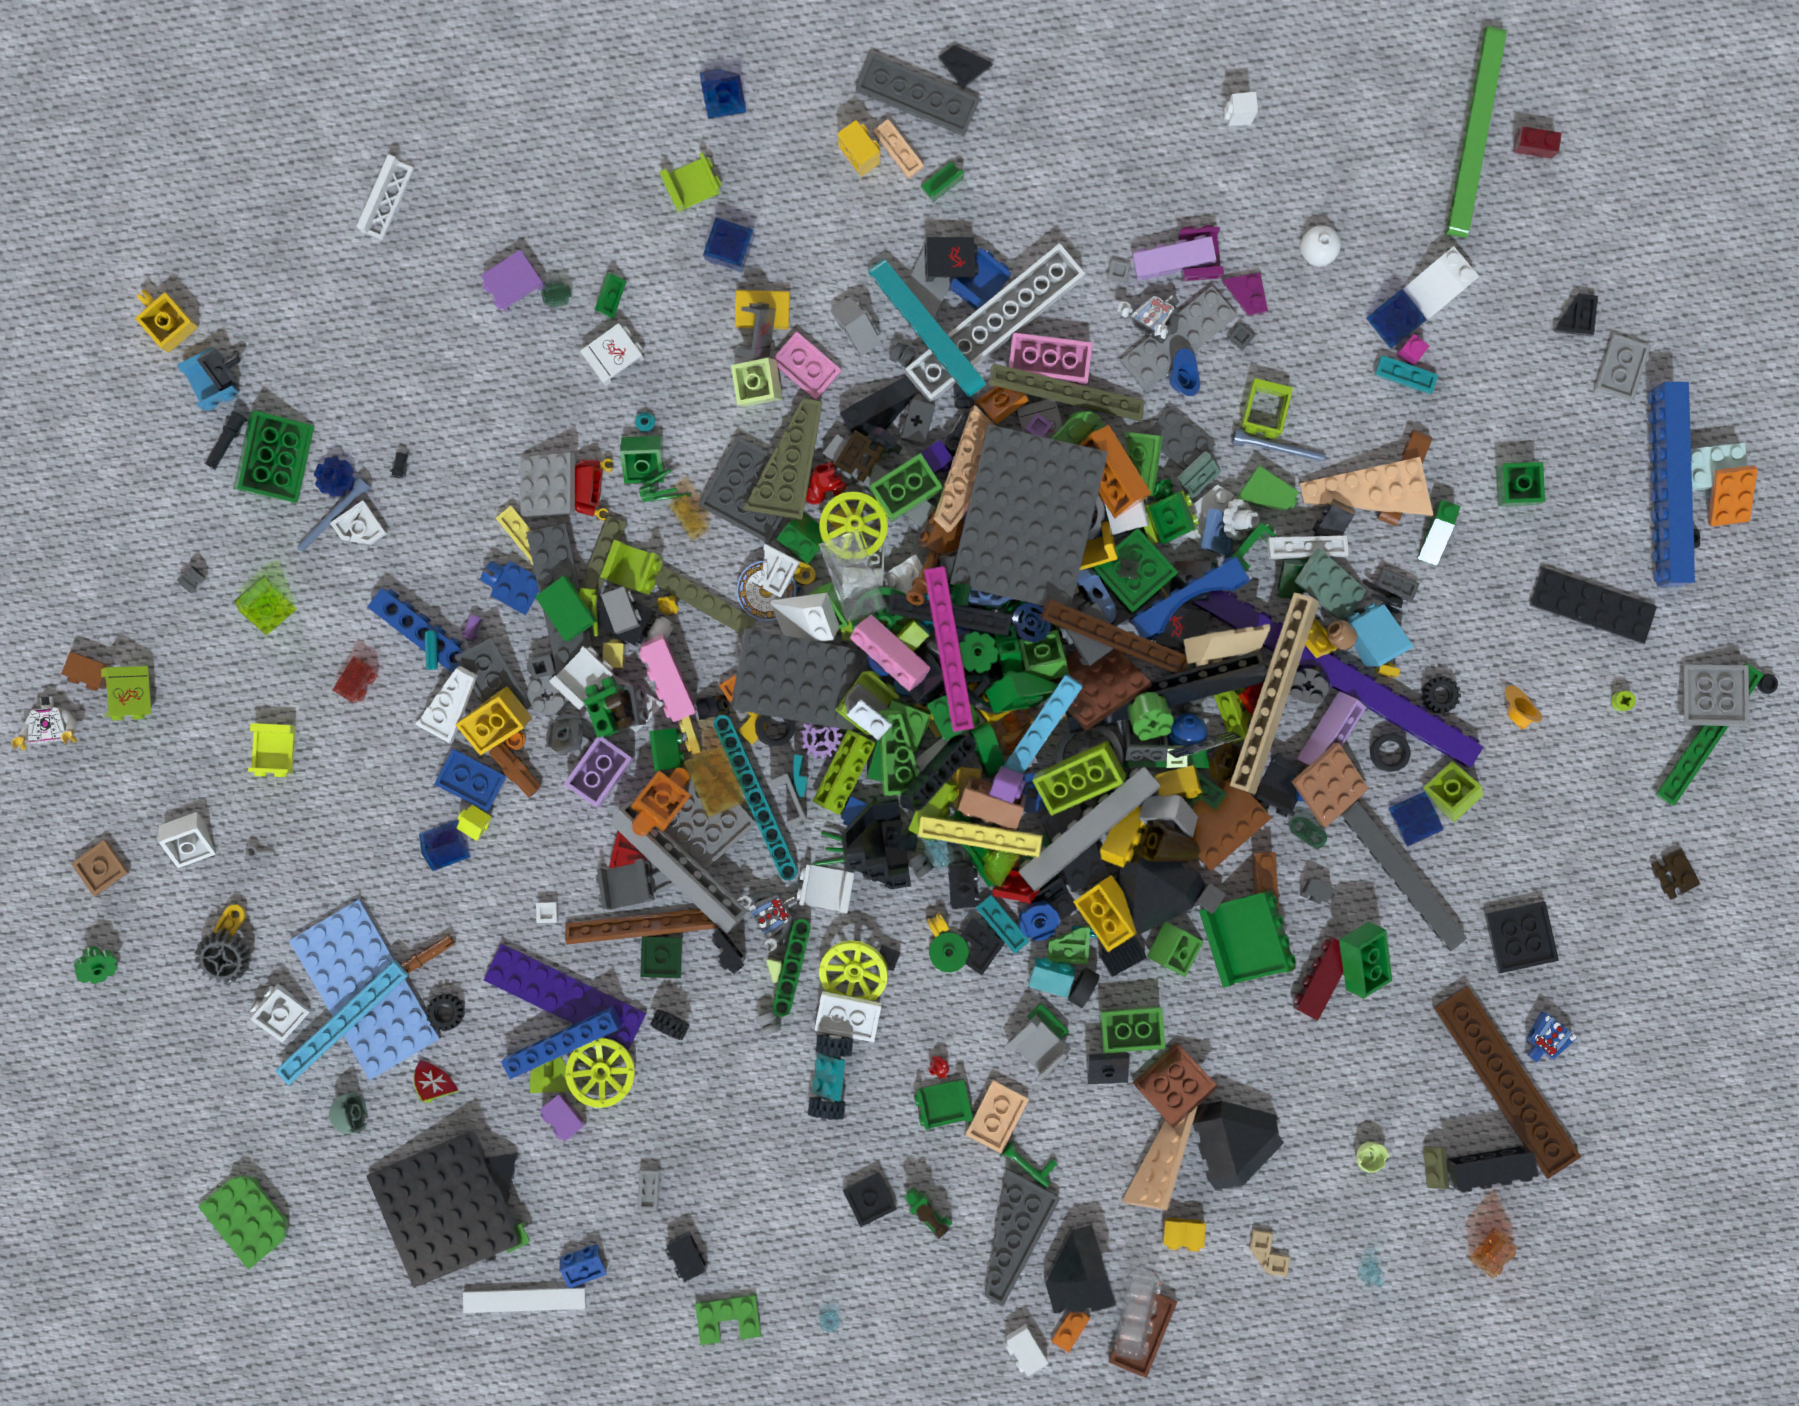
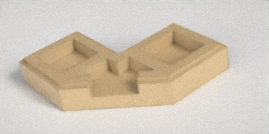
(1261, 1248)

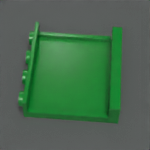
(1248, 938)

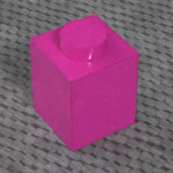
(1413, 350)

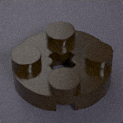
(1216, 757)

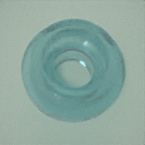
(832, 1327)

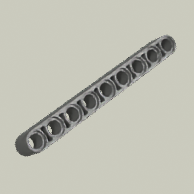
(1404, 876)

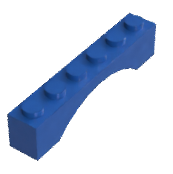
(1226, 577)

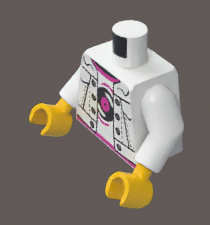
(46, 725)

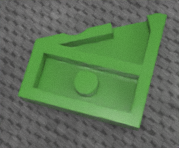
(1071, 946)

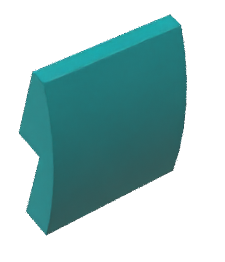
(800, 781)

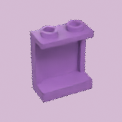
(511, 280)

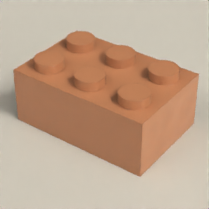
(979, 803)

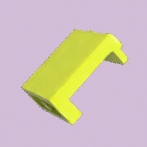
(272, 749)

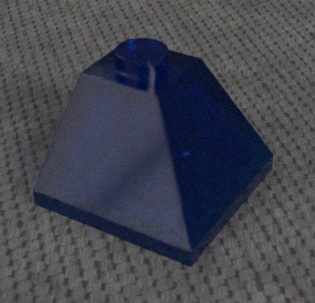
(722, 93)

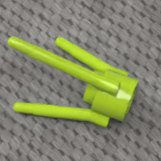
(590, 597)

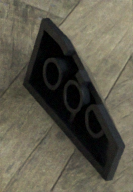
(880, 407)

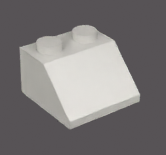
(186, 840)

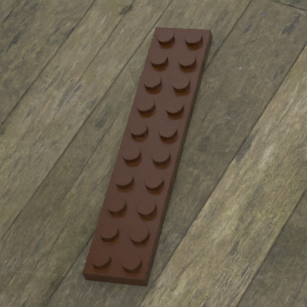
(1506, 1081)

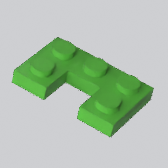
(712, 1312)

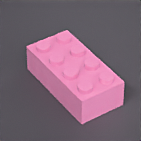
(1051, 357)
(668, 677)

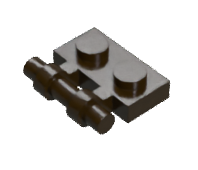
(853, 453)
(1680, 870)

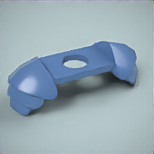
(1089, 580)

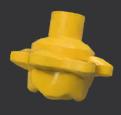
(667, 605)

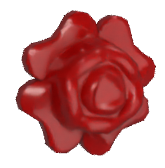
(939, 1067)

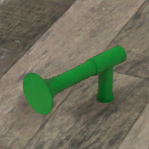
(1040, 1177)

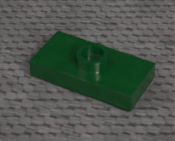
(959, 593)

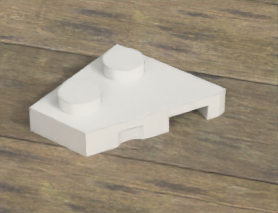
(777, 570)

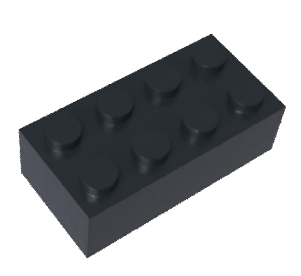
(1088, 865)
(1492, 1168)

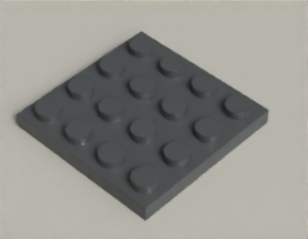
(734, 486)

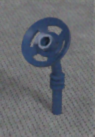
(1031, 622)

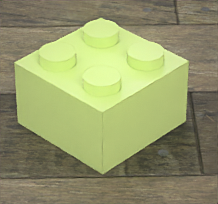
(756, 382)

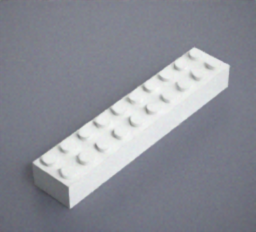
(1000, 318)

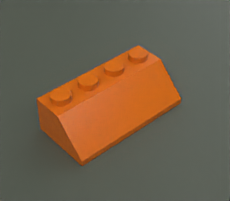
(1120, 483)

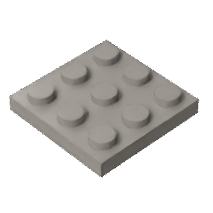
(547, 485)
(1716, 695)

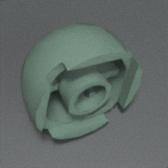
(347, 1113)

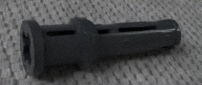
(230, 431)

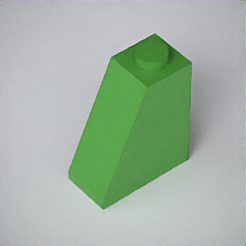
(1268, 491)

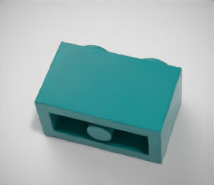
(1051, 977)

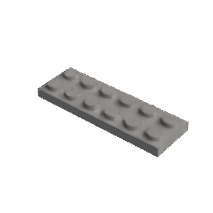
(1196, 326)

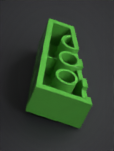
(896, 756)

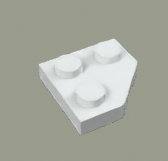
(359, 525)

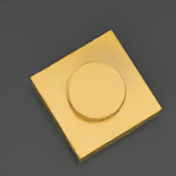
(1388, 669)

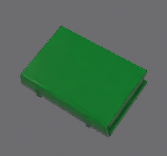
(566, 608)

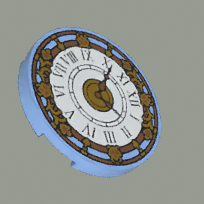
(756, 599)

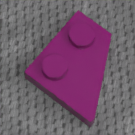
(1248, 292)

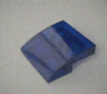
(1416, 819)

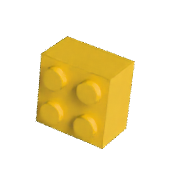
(859, 148)

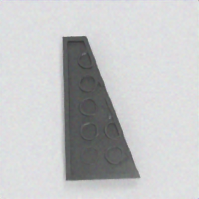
(1020, 1222)

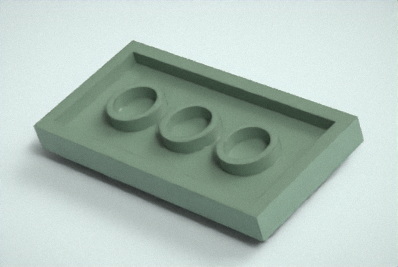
(1330, 585)

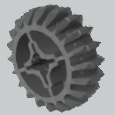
(213, 960)

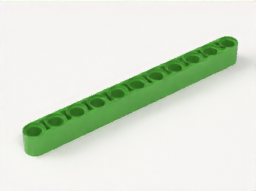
(1477, 132)

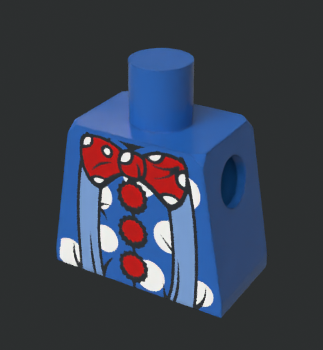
(1548, 1037)

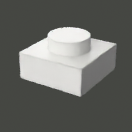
(547, 912)

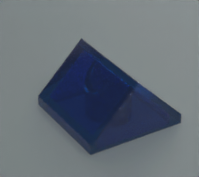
(443, 846)

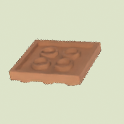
(1330, 784)

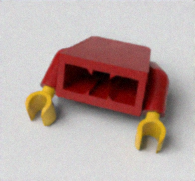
(588, 486)

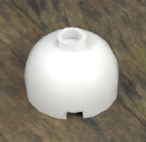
(1320, 245)

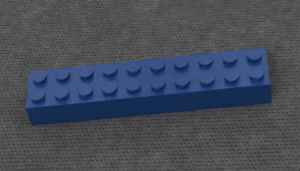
(1671, 484)

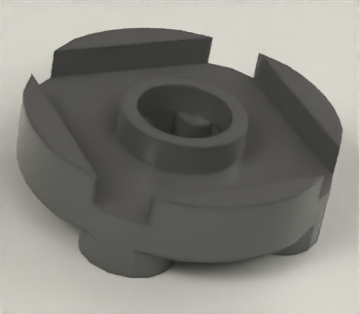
(571, 740)

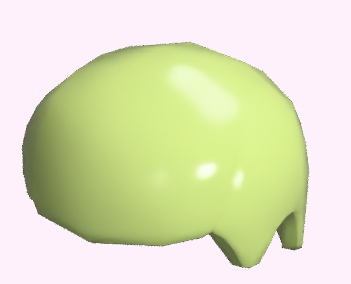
(1364, 1158)

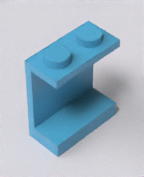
(204, 388)

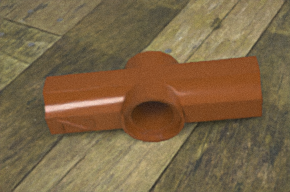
(515, 769)

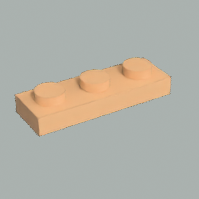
(898, 149)

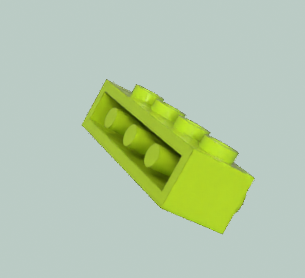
(844, 772)

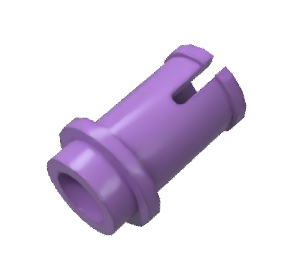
(471, 628)

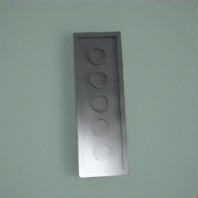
(917, 95)

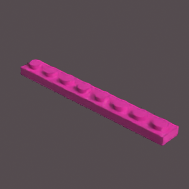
(949, 649)

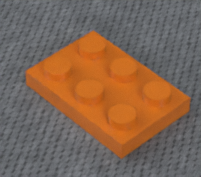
(1732, 495)

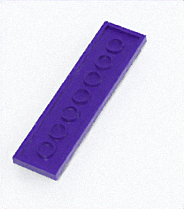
(559, 992)

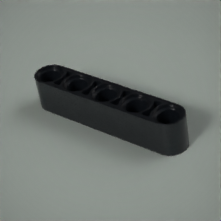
(937, 772)

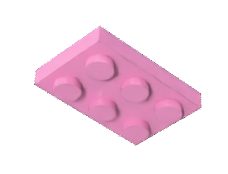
(806, 366)

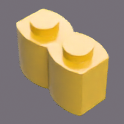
(1184, 1233)

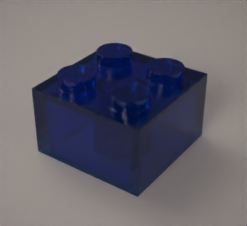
(729, 244)

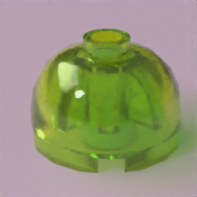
(999, 865)

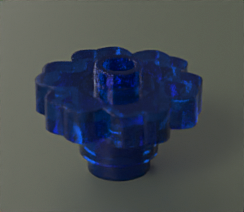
(340, 483)

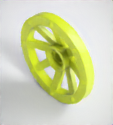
(862, 498)
(854, 975)
(596, 1076)

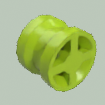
(1618, 701)

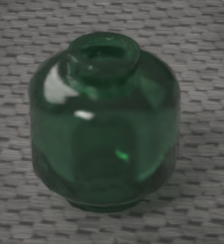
(556, 294)

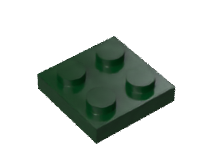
(661, 957)

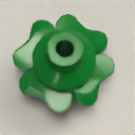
(1163, 489)

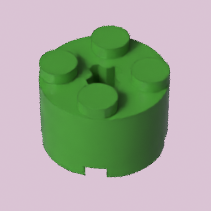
(1150, 716)

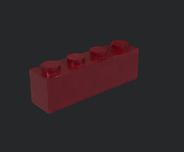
(1322, 980)

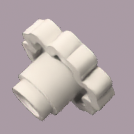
(1239, 519)

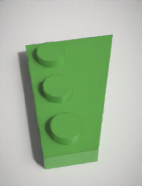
(1145, 455)

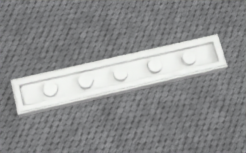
(524, 1299)

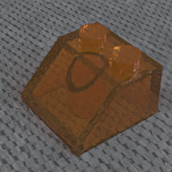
(1012, 728)
(1494, 1253)

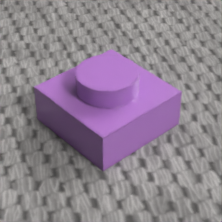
(1038, 426)

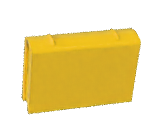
(775, 299)

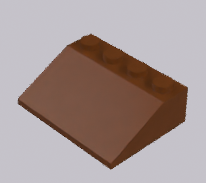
(1228, 827)

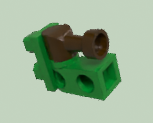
(602, 704)
(926, 1213)

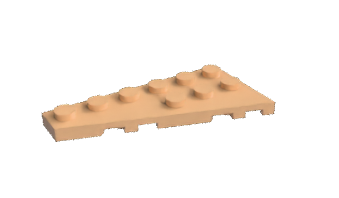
(963, 471)
(1380, 488)
(1158, 1172)

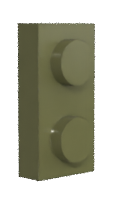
(1436, 1167)

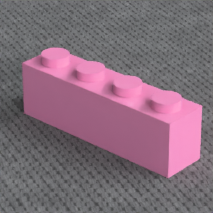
(890, 652)

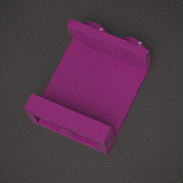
(1208, 272)

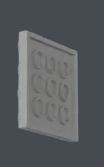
(704, 837)

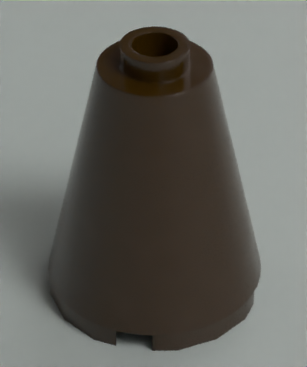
(1167, 844)

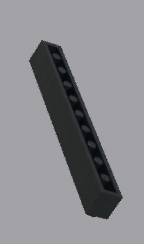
(1195, 685)

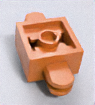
(660, 801)

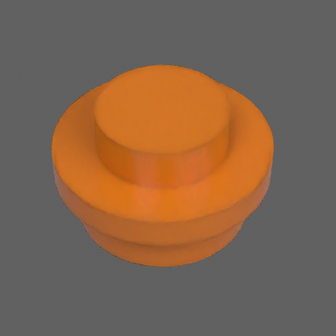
(516, 741)

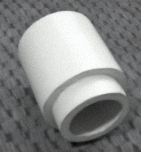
(659, 627)

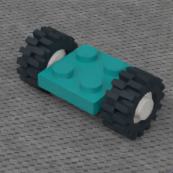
(829, 1077)

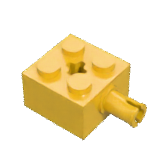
(155, 316)

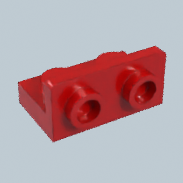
(1015, 888)

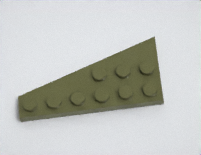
(787, 474)

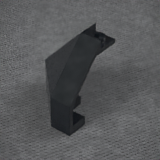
(866, 849)
(1158, 889)
(1235, 1141)
(1079, 1275)

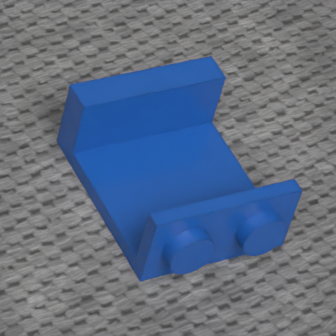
(986, 284)

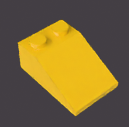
(494, 721)
(1107, 913)

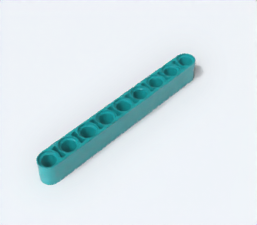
(927, 328)
(747, 790)

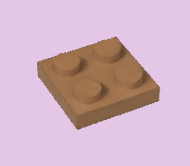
(100, 868)

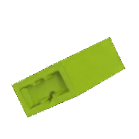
(1272, 389)

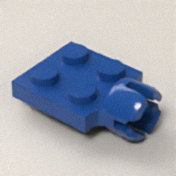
(511, 585)

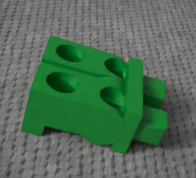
(1009, 652)

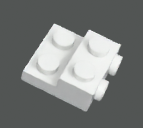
(904, 574)
(278, 1012)

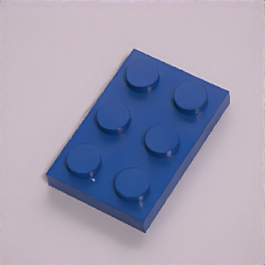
(470, 780)

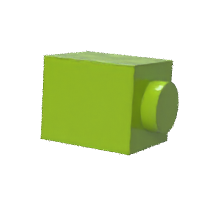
(913, 634)

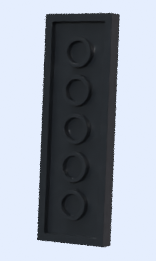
(1593, 605)

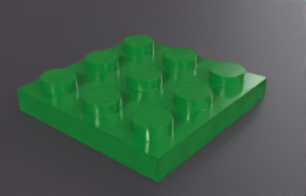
(1152, 574)

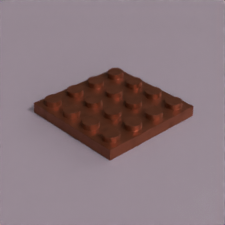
(1106, 686)

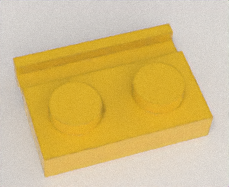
(1317, 640)

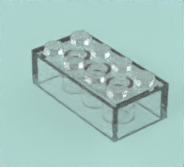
(853, 576)
(1137, 1312)

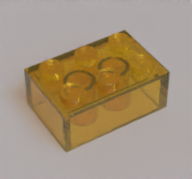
(714, 782)

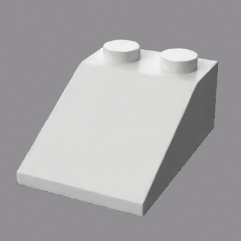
(1441, 282)
(806, 617)

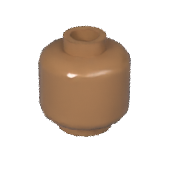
(1342, 634)

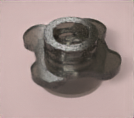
(1134, 565)

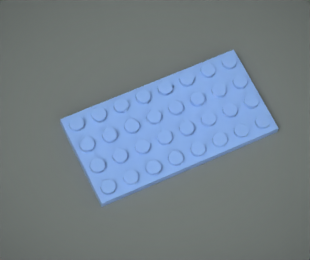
(341, 961)

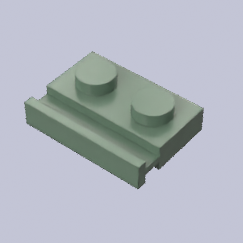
(1198, 474)

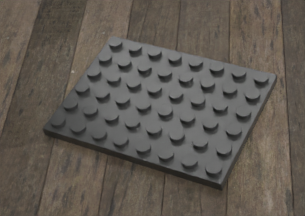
(1029, 517)

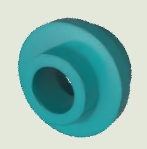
(649, 426)

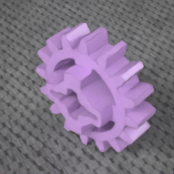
(812, 748)

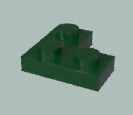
(1211, 794)

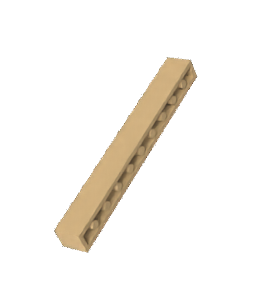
(1274, 693)

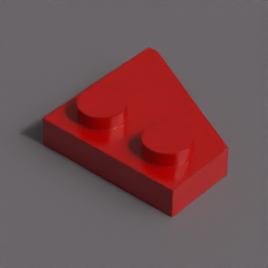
(624, 852)

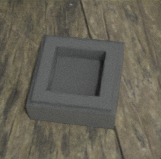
(1241, 336)

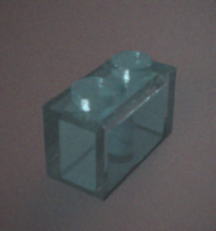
(938, 854)

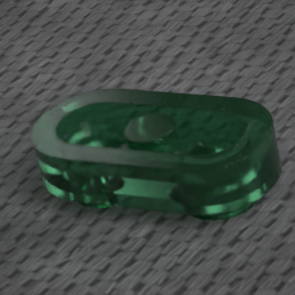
(1307, 832)

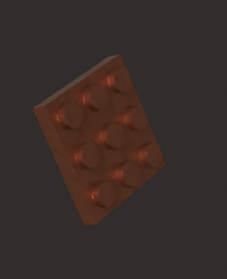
(1175, 1085)

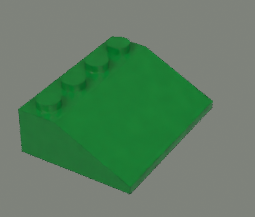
(273, 457)

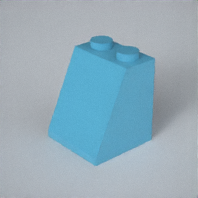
(1378, 635)

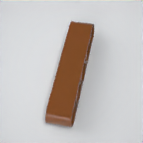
(1416, 447)

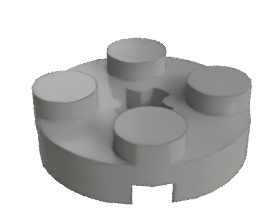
(539, 703)

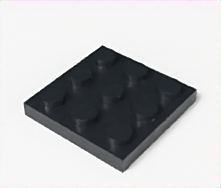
(1521, 937)

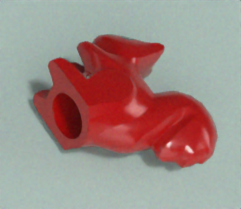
(823, 481)

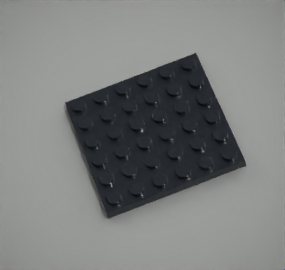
(444, 1209)

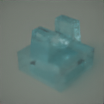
(1371, 1274)

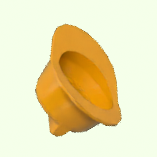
(1521, 708)

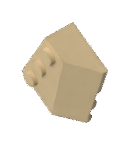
(1225, 644)

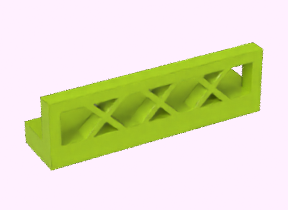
(1231, 713)

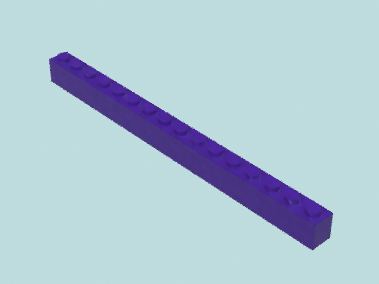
(1351, 682)

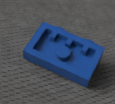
(582, 1266)

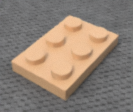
(997, 1116)

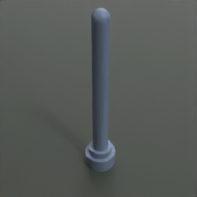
(1241, 437)
(358, 488)

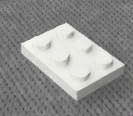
(848, 1016)

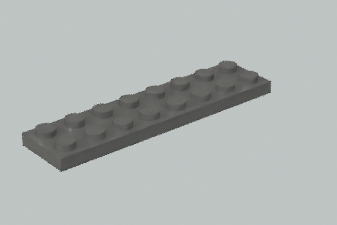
(551, 560)

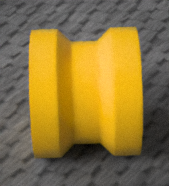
(937, 924)

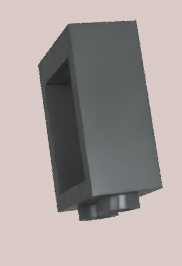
(1143, 752)

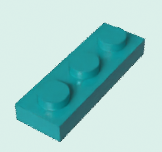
(1406, 375)
(1002, 924)

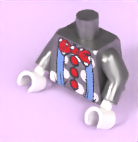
(1153, 316)
(771, 914)

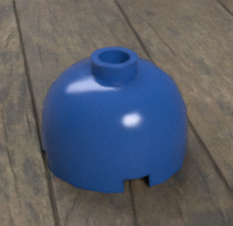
(1187, 730)

